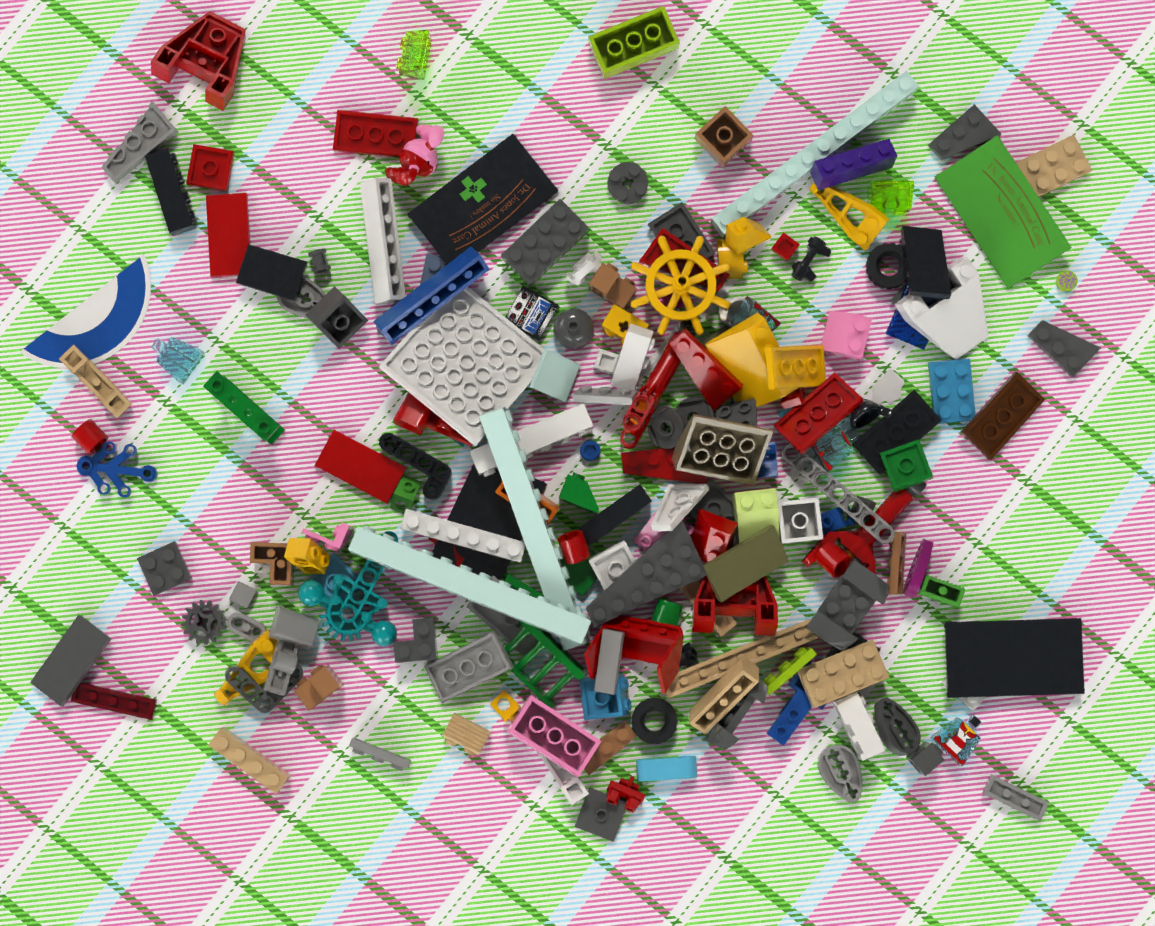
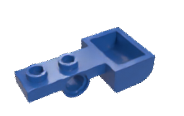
(792, 712)

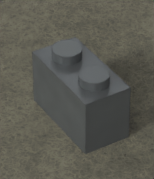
(926, 757)

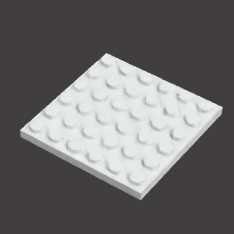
(464, 362)

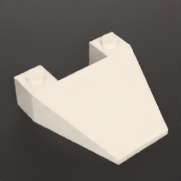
(955, 322)

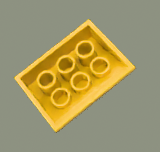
(743, 354)

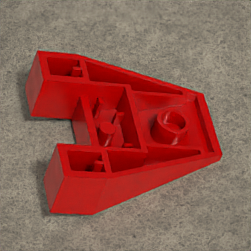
(208, 51)
(753, 601)

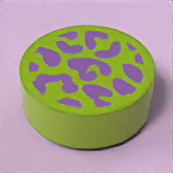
(1066, 281)

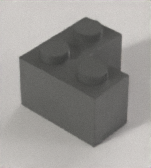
(422, 647)

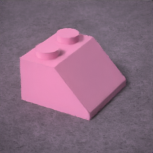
(846, 334)

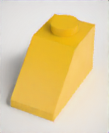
(745, 234)

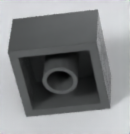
(336, 317)

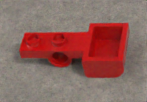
(416, 417)

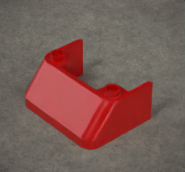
(644, 642)

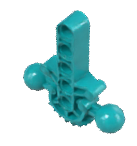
(382, 632)

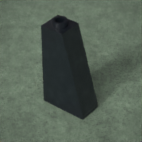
(615, 514)

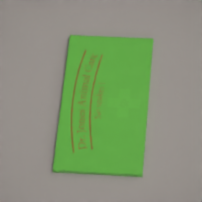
(1002, 212)

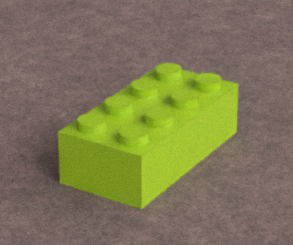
(633, 42)

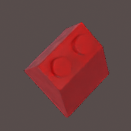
(713, 535)

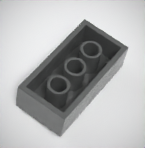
(545, 243)

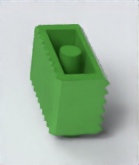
(941, 591)

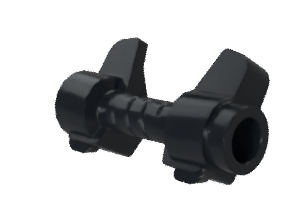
(801, 269)

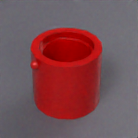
(89, 436)
(573, 547)
(833, 559)

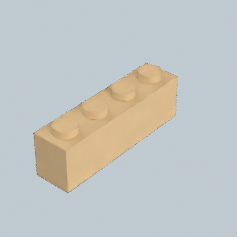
(724, 695)
(249, 760)

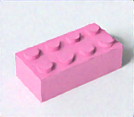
(553, 736)

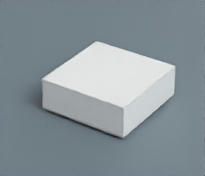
(606, 361)

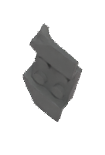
(847, 606)
(723, 736)

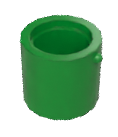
(667, 612)

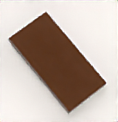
(1002, 415)

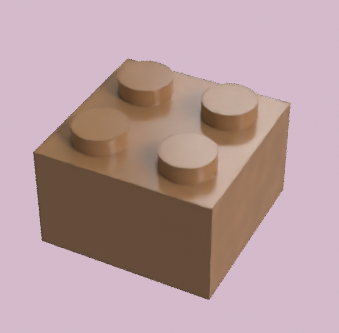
(723, 136)

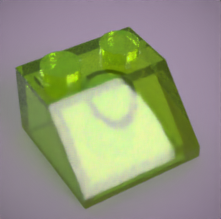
(415, 54)
(891, 196)

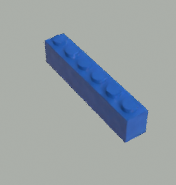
(431, 295)

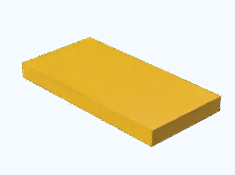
(795, 366)

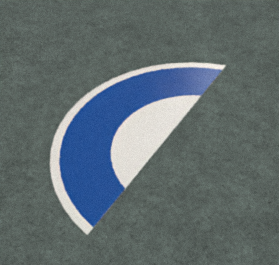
(99, 323)

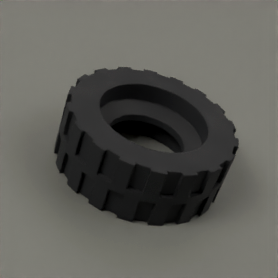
(873, 266)
(665, 732)

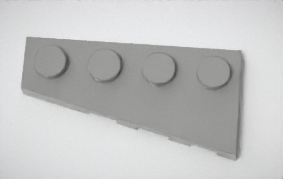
(145, 138)

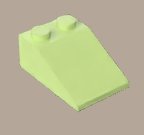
(755, 511)

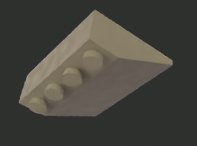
(721, 449)

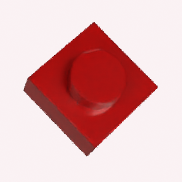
(785, 247)
(793, 399)

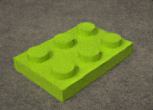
(789, 668)

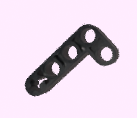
(414, 460)

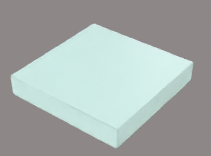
(554, 375)

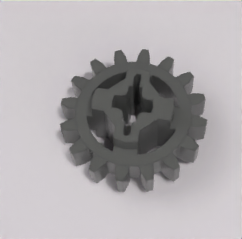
(199, 614)

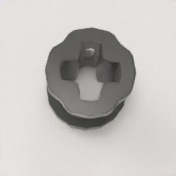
(319, 260)

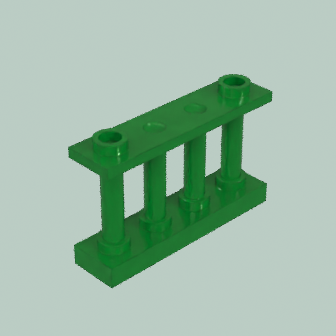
(244, 408)
(559, 656)

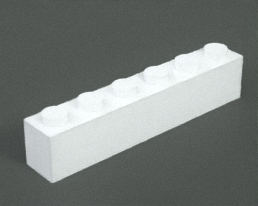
(382, 240)
(539, 437)
(463, 535)

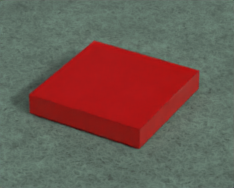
(210, 167)

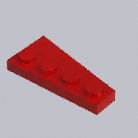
(654, 252)
(708, 374)
(657, 464)

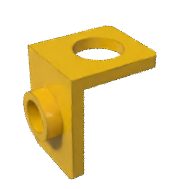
(507, 714)

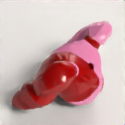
(415, 155)

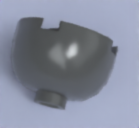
(573, 328)

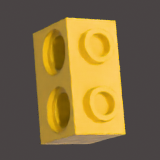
(307, 556)

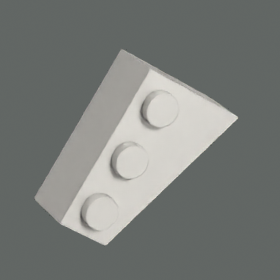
(859, 726)

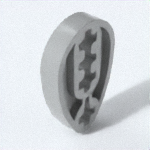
(296, 307)
(829, 774)

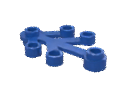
(112, 469)

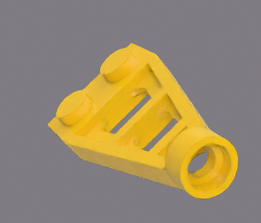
(870, 226)
(262, 645)

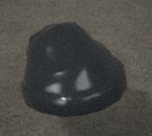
(866, 413)

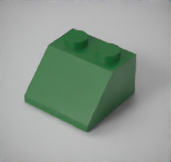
(578, 493)

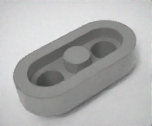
(247, 627)

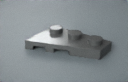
(1062, 347)

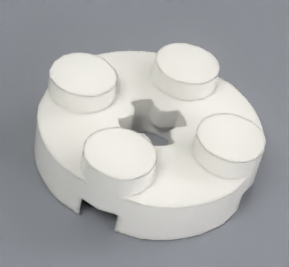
(583, 267)

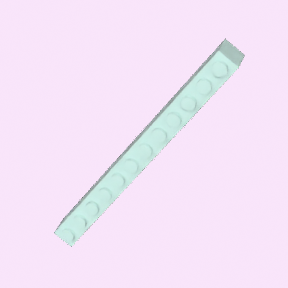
(820, 148)
(528, 512)
(470, 585)

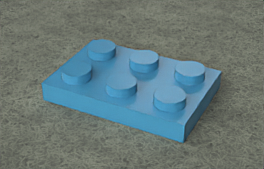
(952, 390)

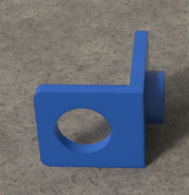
(769, 465)
(834, 520)

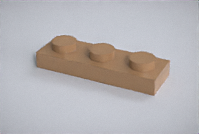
(896, 564)
(610, 745)

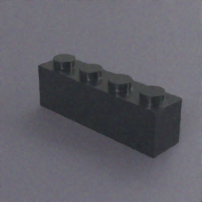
(170, 191)

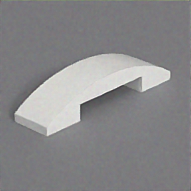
(569, 784)

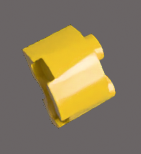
(727, 255)

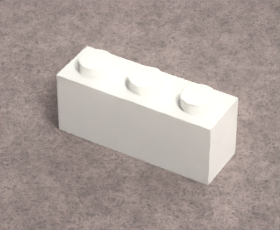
(633, 358)

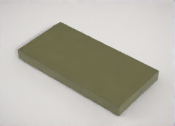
(745, 563)

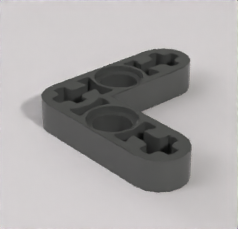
(273, 698)

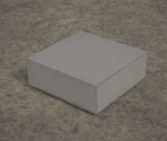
(243, 594)

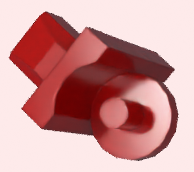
(626, 790)

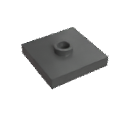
(600, 816)

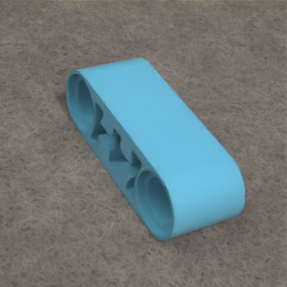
(666, 768)

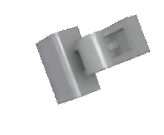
(292, 632)

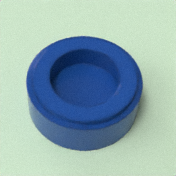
(590, 450)

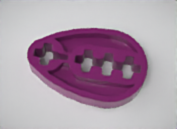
(918, 568)

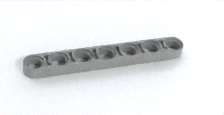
(848, 496)

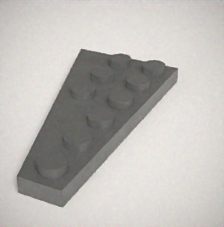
(658, 571)

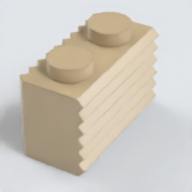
(466, 734)

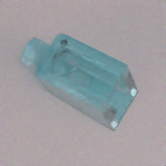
(177, 357)

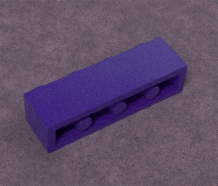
(853, 164)

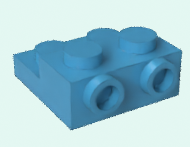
(604, 705)

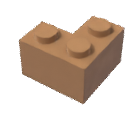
(611, 287)
(273, 553)
(318, 686)

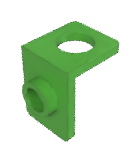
(405, 492)

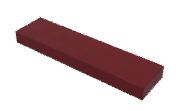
(114, 700)

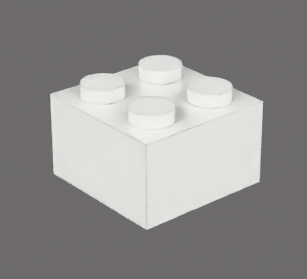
(800, 521)

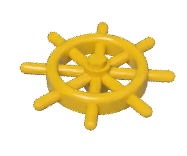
(680, 285)

